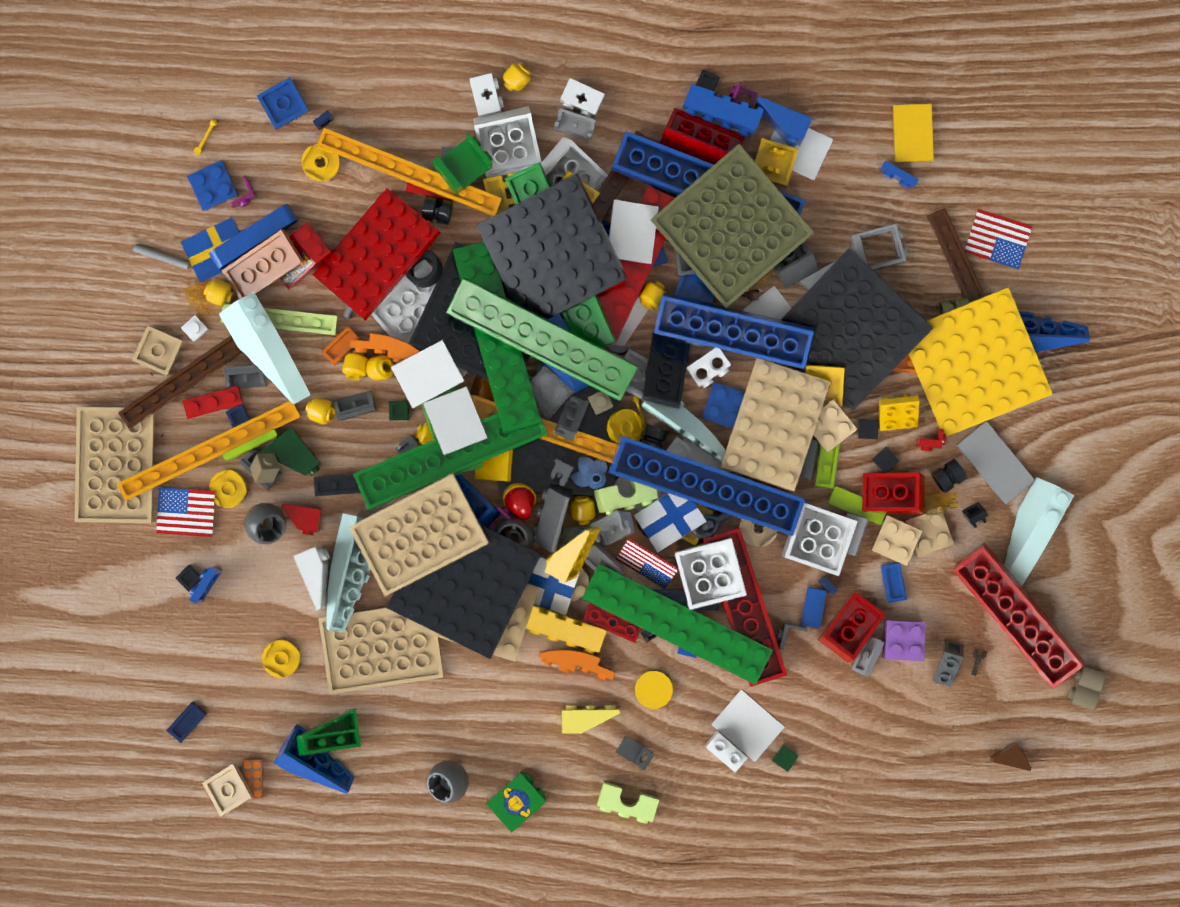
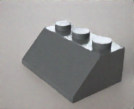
(551, 516)

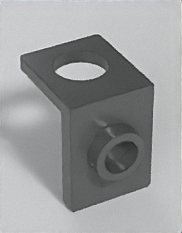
(782, 633)
(634, 752)

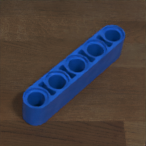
(253, 236)

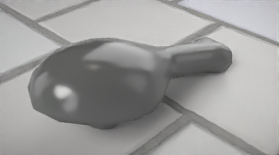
(711, 526)

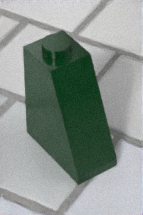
(294, 453)

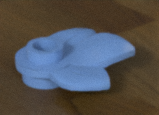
(588, 470)

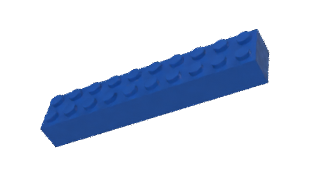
(666, 167)
(706, 485)

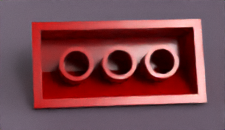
(698, 137)

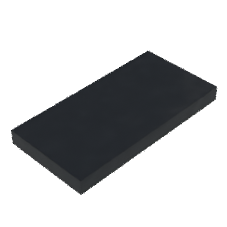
(666, 370)

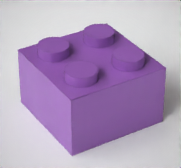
(904, 640)

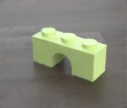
(610, 500)
(643, 809)

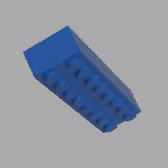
(734, 330)

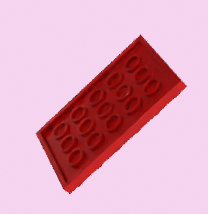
(376, 254)

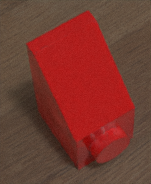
(304, 518)

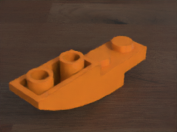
(380, 343)
(569, 659)

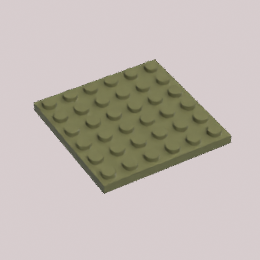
(732, 226)

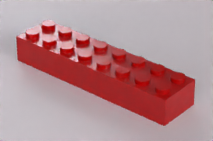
(621, 298)
(748, 613)
(1018, 615)

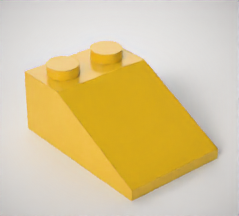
(569, 560)

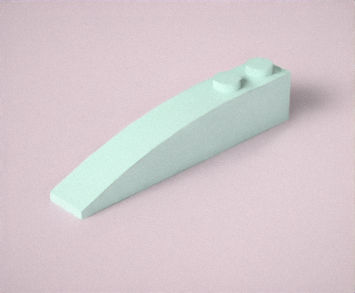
(262, 344)
(688, 426)
(1034, 526)
(346, 577)

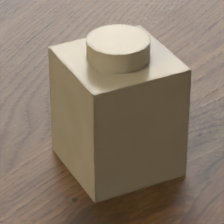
(600, 403)
(265, 468)

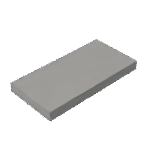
(995, 462)

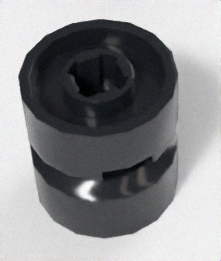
(437, 209)
(654, 436)
(948, 476)

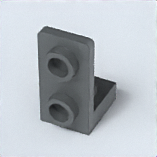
(949, 663)

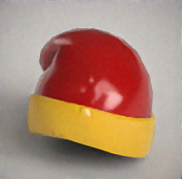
(520, 500)

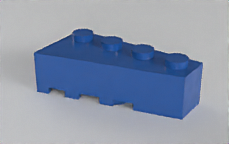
(722, 110)

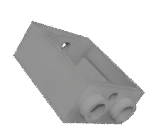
(896, 234)

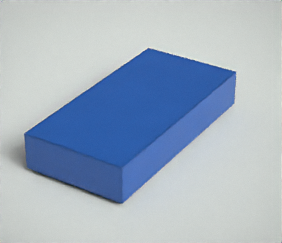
(893, 582)
(813, 608)

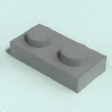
(868, 656)

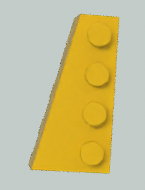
(565, 628)

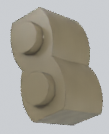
(1087, 687)

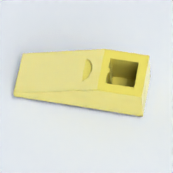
(583, 719)

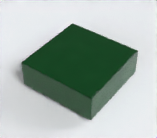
(398, 410)
(785, 758)

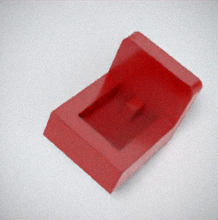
(928, 444)

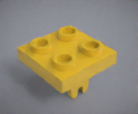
(776, 161)
(898, 412)

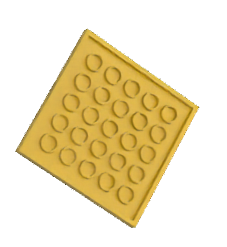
(978, 363)

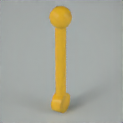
(198, 150)
(636, 400)

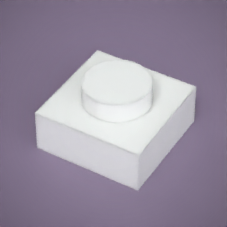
(194, 328)
(679, 448)

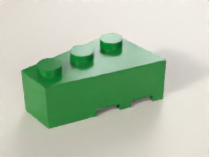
(332, 735)

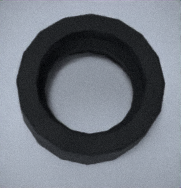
(434, 275)

